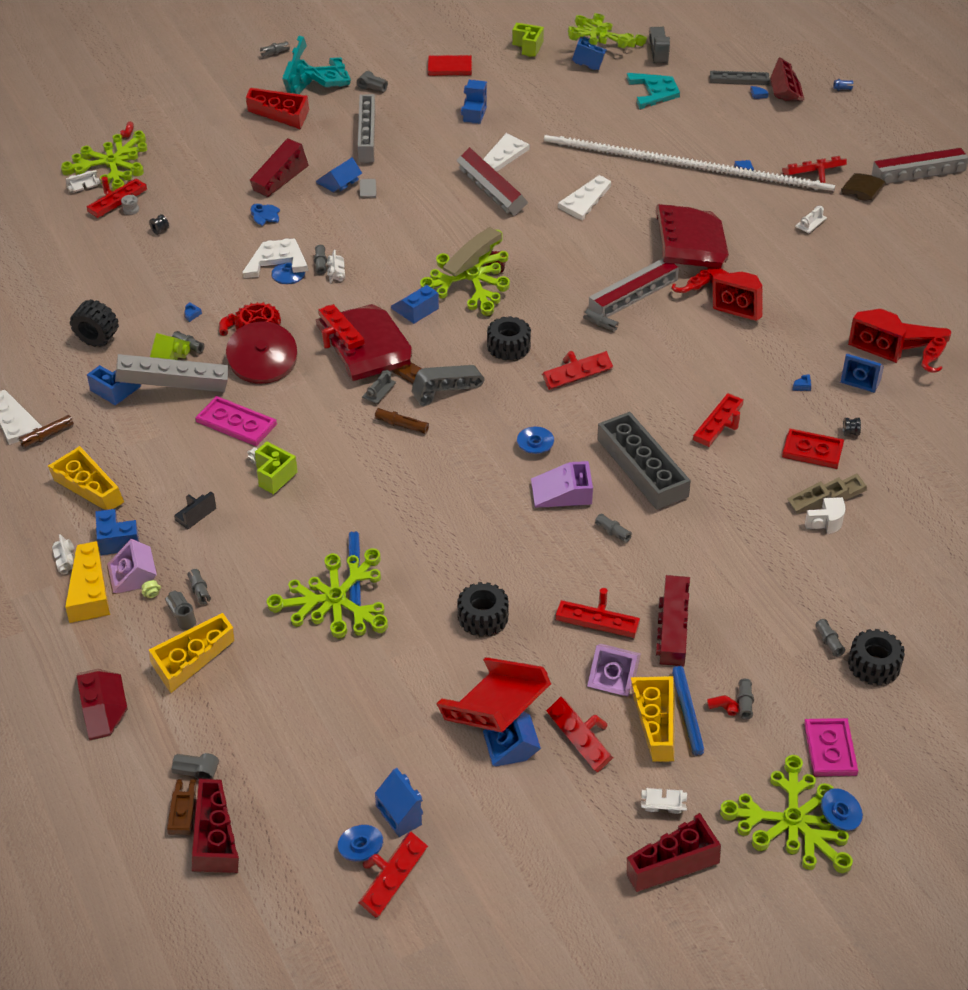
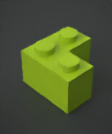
(528, 37)
(169, 347)
(274, 467)

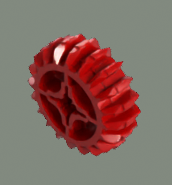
(256, 313)

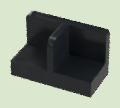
(196, 509)

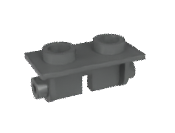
(379, 387)

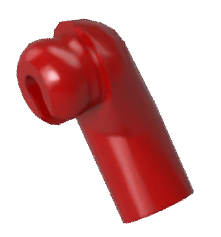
(128, 131)
(226, 323)
(725, 702)

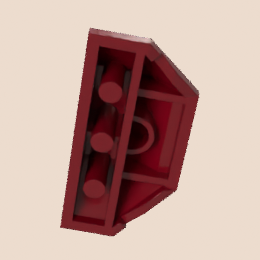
(785, 82)
(101, 701)

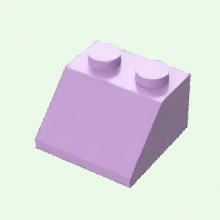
(131, 567)
(613, 669)

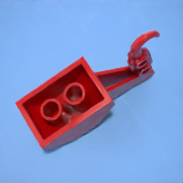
(732, 292)
(886, 337)

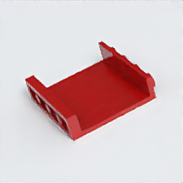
(499, 696)

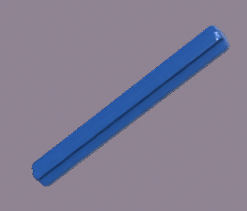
(354, 549)
(688, 711)

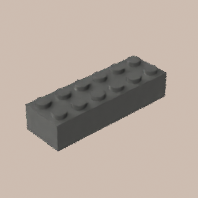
(643, 460)

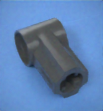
(368, 80)
(181, 610)
(199, 767)

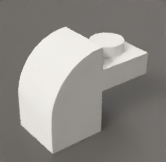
(829, 517)

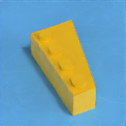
(84, 477)
(87, 586)
(190, 651)
(656, 711)

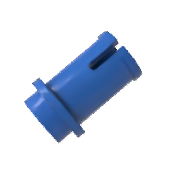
(842, 84)

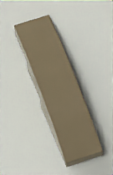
(469, 254)
(813, 496)

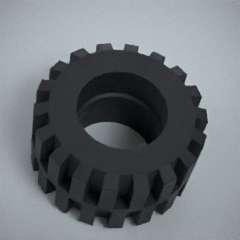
(94, 323)
(509, 338)
(483, 597)
(876, 669)

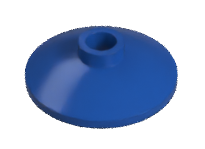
(284, 274)
(535, 440)
(841, 809)
(360, 842)

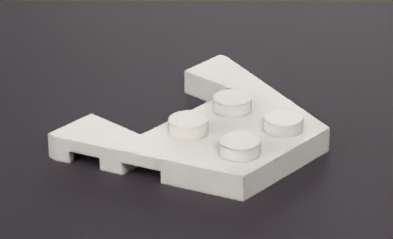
(276, 253)

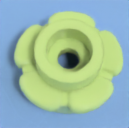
(150, 589)

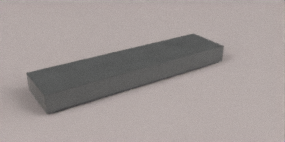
(739, 77)

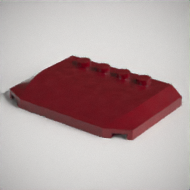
(691, 236)
(384, 343)

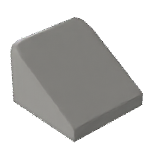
(367, 188)

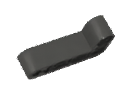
(659, 44)
(443, 379)

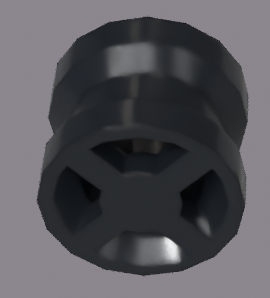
(159, 224)
(851, 426)

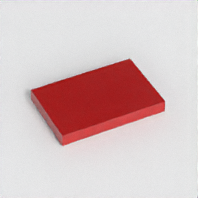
(449, 65)
(813, 448)

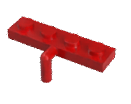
(820, 165)
(113, 198)
(340, 326)
(576, 369)
(719, 419)
(598, 617)
(580, 733)
(392, 873)

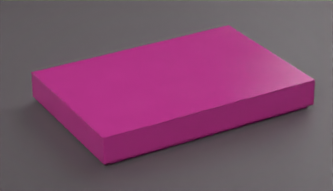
(830, 747)

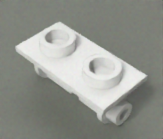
(76, 182)
(812, 220)
(336, 267)
(63, 554)
(655, 801)

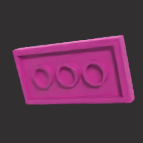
(236, 421)

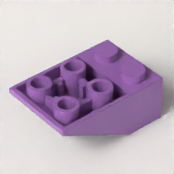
(563, 486)

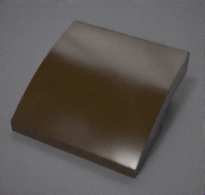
(863, 185)

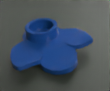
(264, 213)

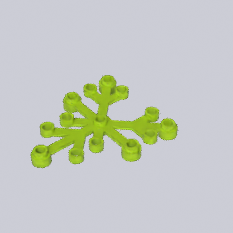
(601, 31)
(111, 160)
(473, 274)
(310, 599)
(812, 836)

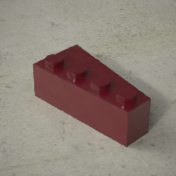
(280, 168)
(674, 621)
(213, 837)
(674, 855)

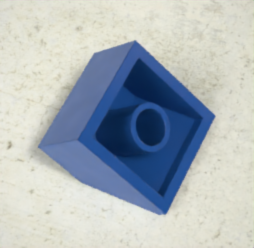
(340, 176)
(418, 304)
(861, 373)
(515, 743)

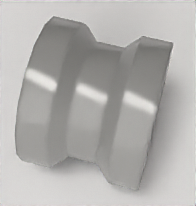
(130, 204)

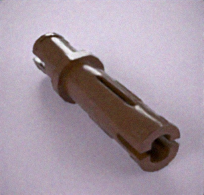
(394, 418)
(38, 435)

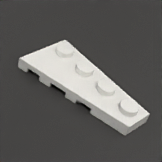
(506, 151)
(582, 200)
(14, 419)

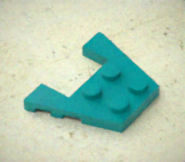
(294, 75)
(328, 75)
(658, 86)

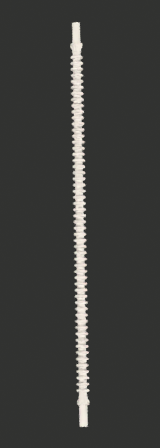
(678, 161)

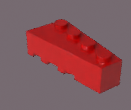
(278, 106)

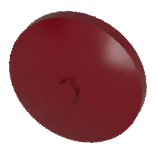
(261, 352)

